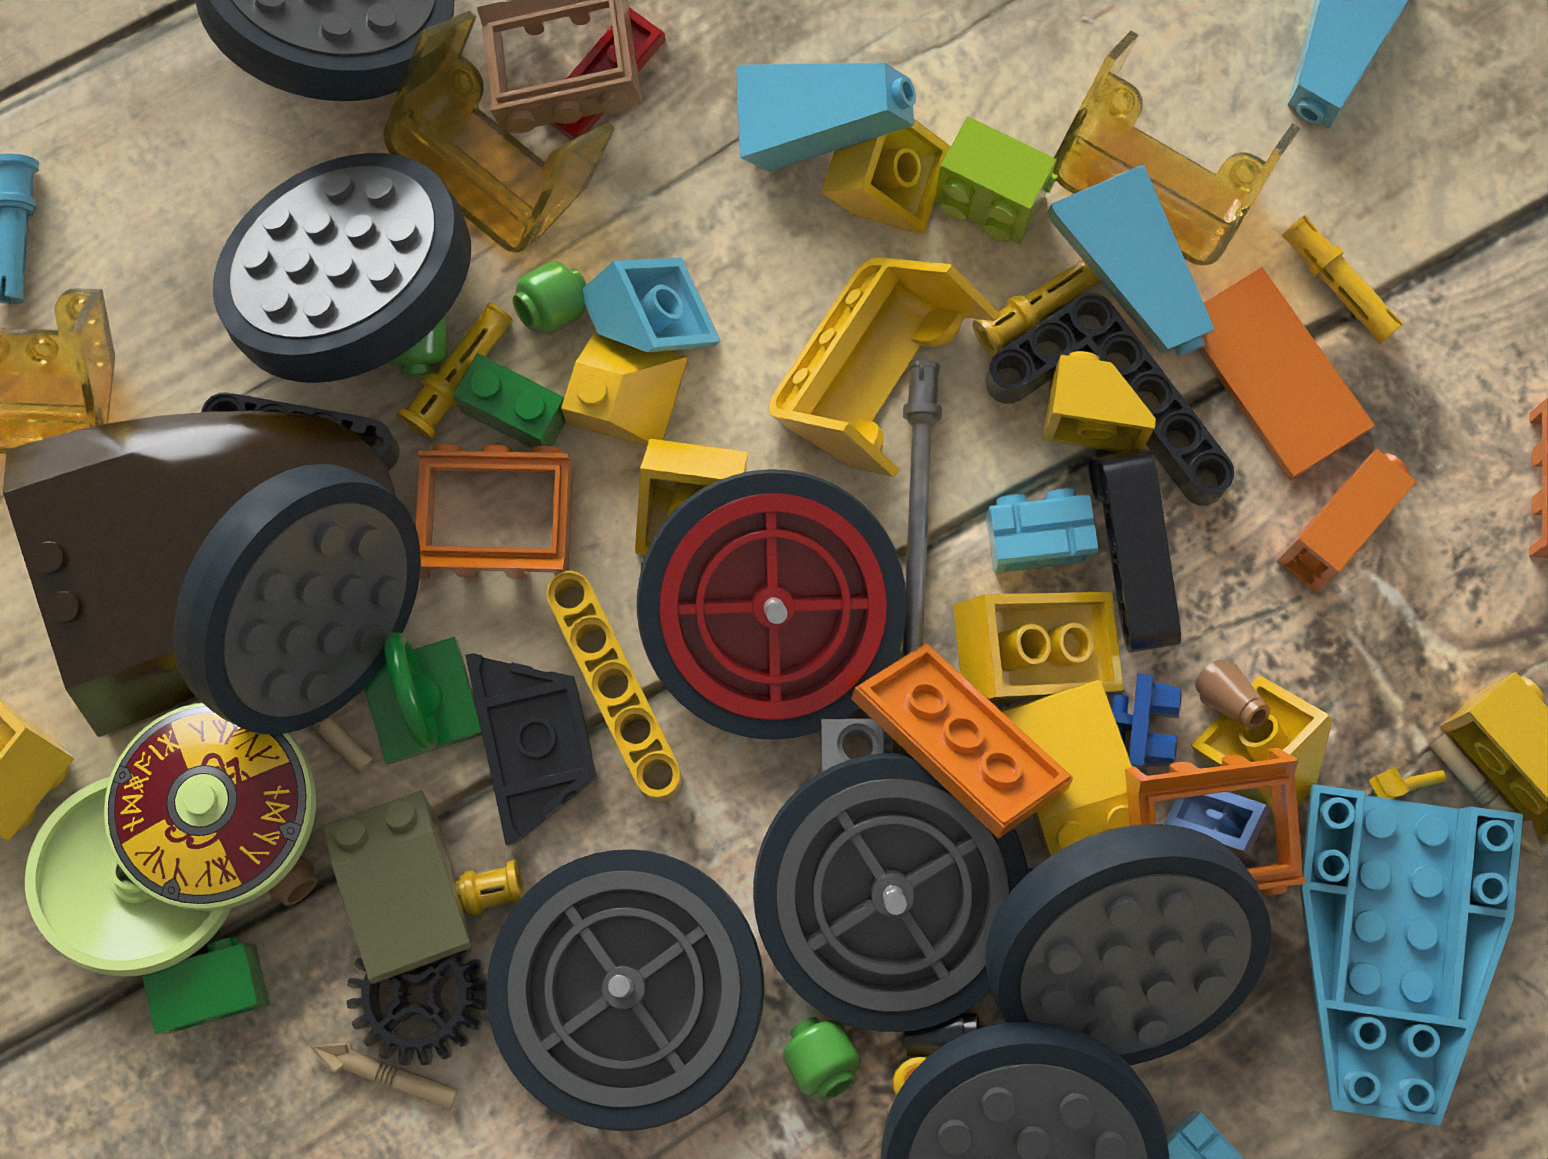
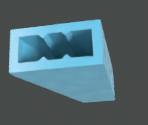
(1337, 52)
(817, 108)
(1134, 254)

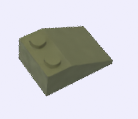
(397, 886)

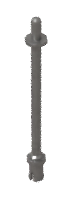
(922, 414)

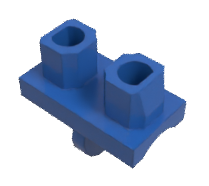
(1150, 701)

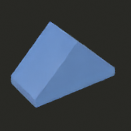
(1223, 816)

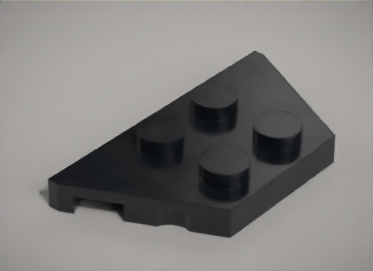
(531, 741)

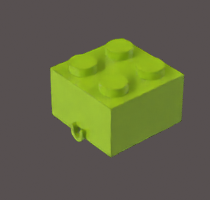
(994, 181)

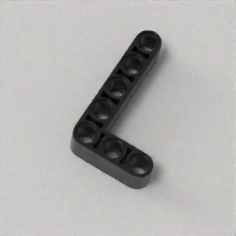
(1142, 375)

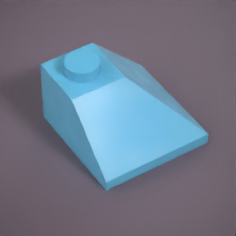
(649, 306)

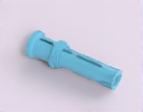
(15, 207)

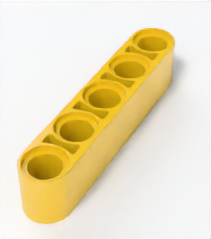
(606, 663)

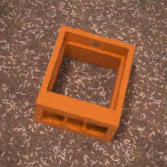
(1347, 519)

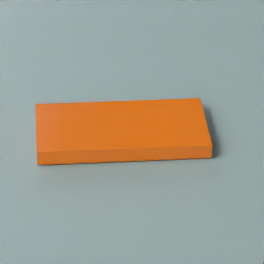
(1280, 376)
(962, 739)

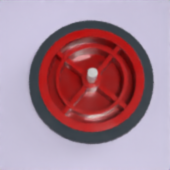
(770, 603)

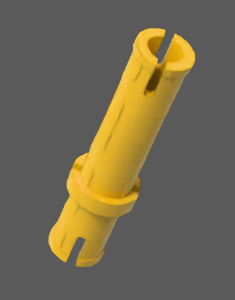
(1336, 272)

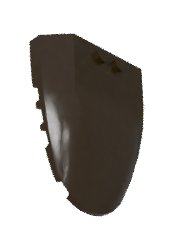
(116, 522)

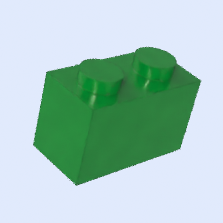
(510, 403)
(206, 987)

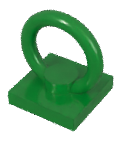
(421, 698)

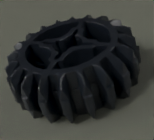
(398, 1011)

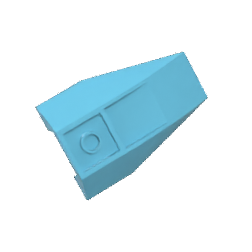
(1402, 942)

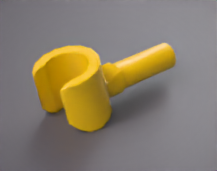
(1391, 784)

